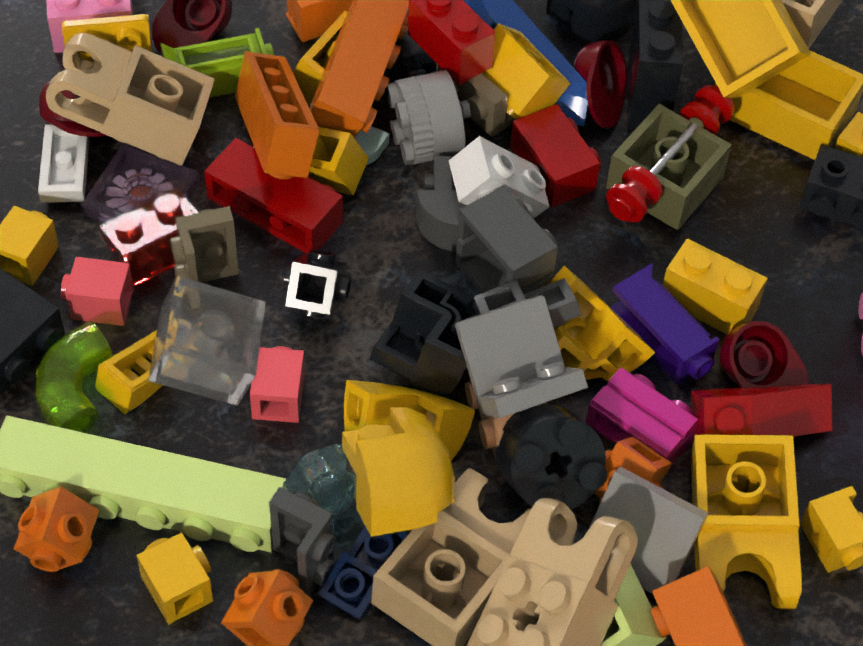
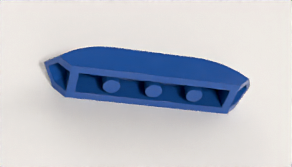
(508, 13)

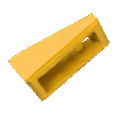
(118, 381)

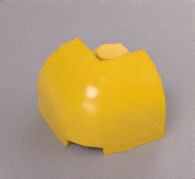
(399, 472)

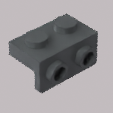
(304, 535)

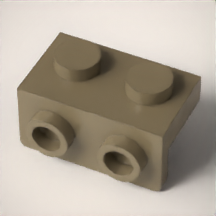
(486, 103)
(205, 245)

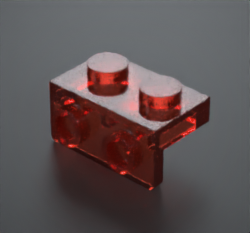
(145, 235)

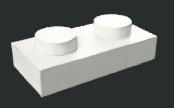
(63, 166)

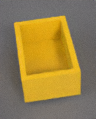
(742, 40)
(802, 104)

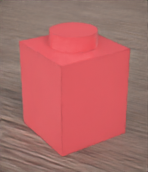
(98, 291)
(278, 385)

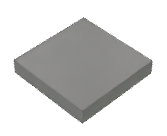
(662, 522)

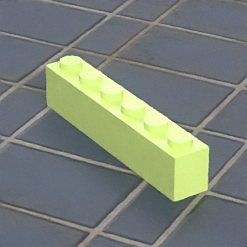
(139, 483)

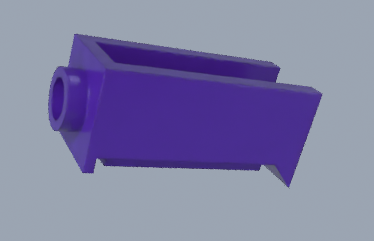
(679, 341)

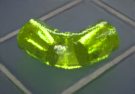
(63, 373)

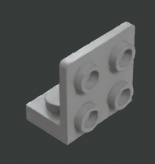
(515, 358)

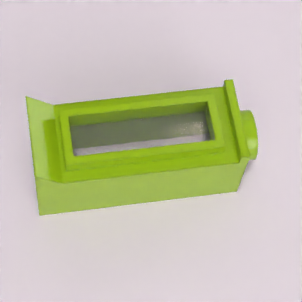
(219, 58)

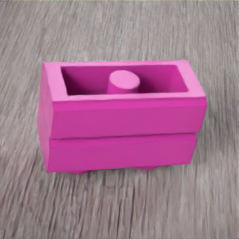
(634, 408)

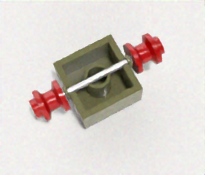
(671, 161)

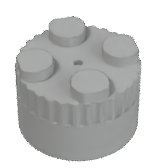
(427, 117)

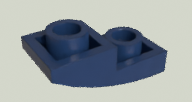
(352, 576)

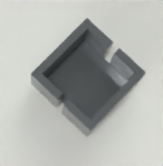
(504, 244)

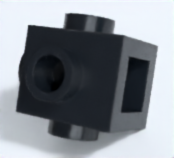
(306, 294)

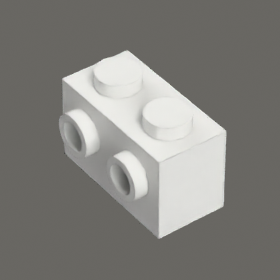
(487, 167)

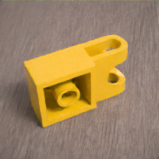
(751, 528)

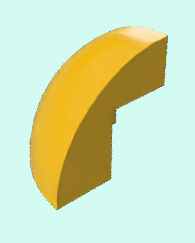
(599, 337)
(371, 403)

